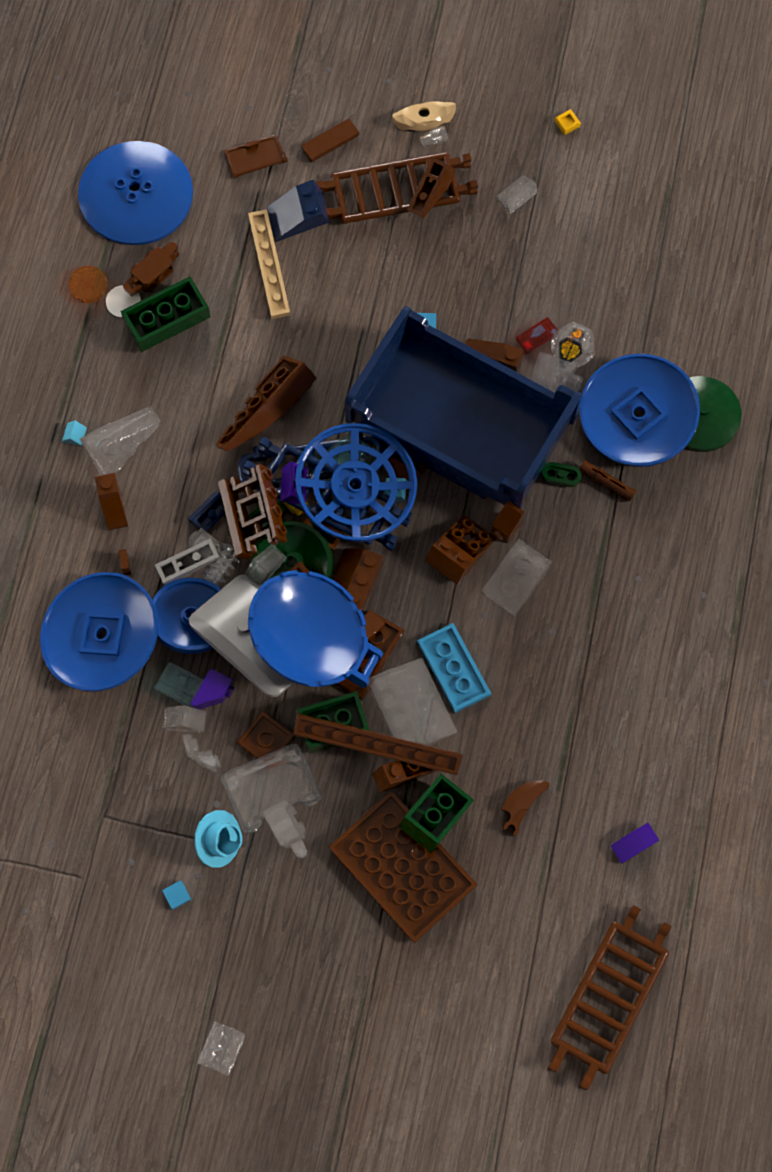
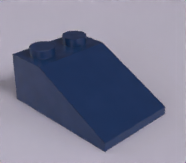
(298, 211)

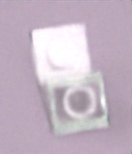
(203, 759)

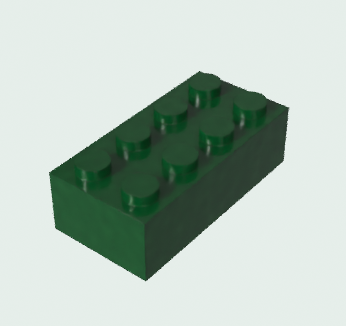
(165, 314)

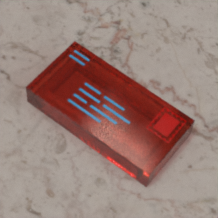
(536, 335)

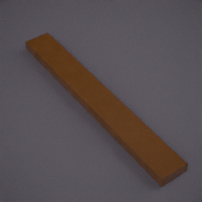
(377, 744)

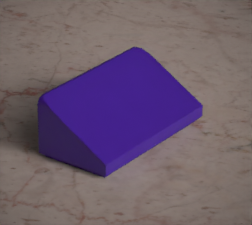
(288, 487)

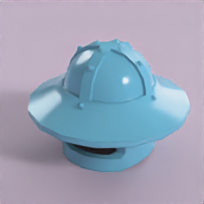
(217, 838)

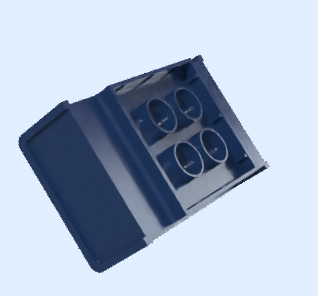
(460, 410)

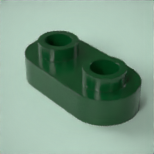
(561, 473)

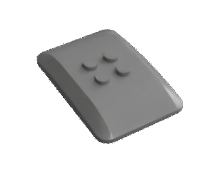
(225, 627)

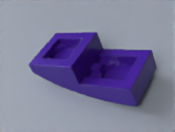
(635, 842)

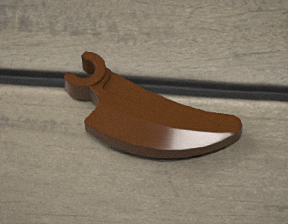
(520, 801)

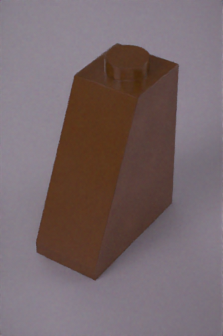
(111, 501)

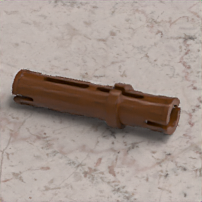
(607, 480)

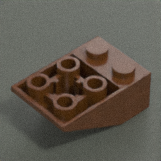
(459, 549)

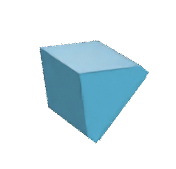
(73, 433)

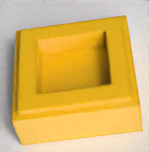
(567, 122)

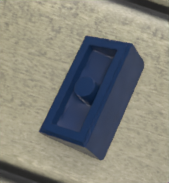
(208, 512)

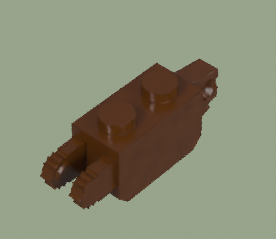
(152, 269)

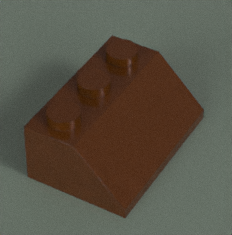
(358, 573)

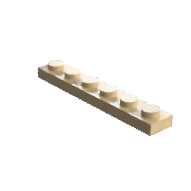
(269, 264)

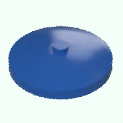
(174, 606)

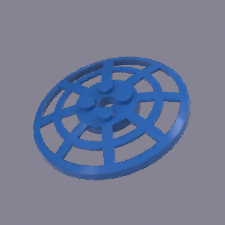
(358, 471)

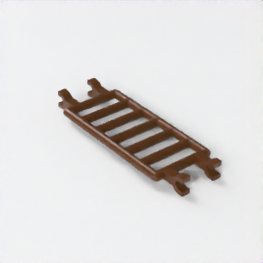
(340, 211)
(586, 983)

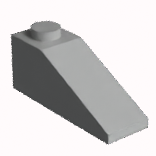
(187, 562)

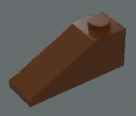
(432, 187)
(500, 352)

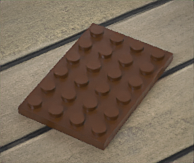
(400, 873)

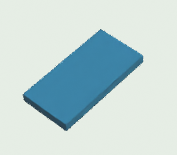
(453, 668)

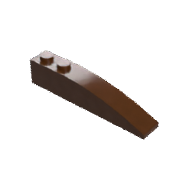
(274, 396)

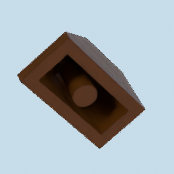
(507, 522)

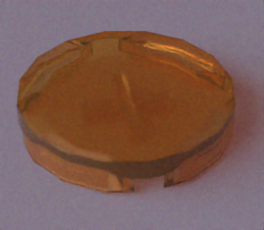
(88, 284)

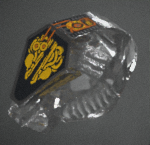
(574, 343)

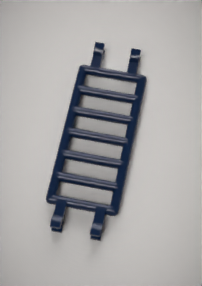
(279, 453)

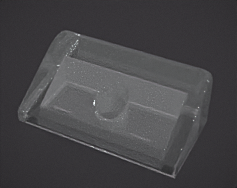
(517, 193)

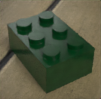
(341, 709)
(435, 813)

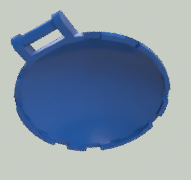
(310, 630)

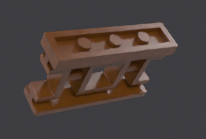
(238, 516)

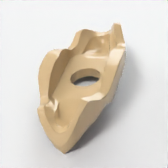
(411, 120)

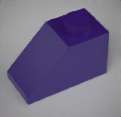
(213, 690)

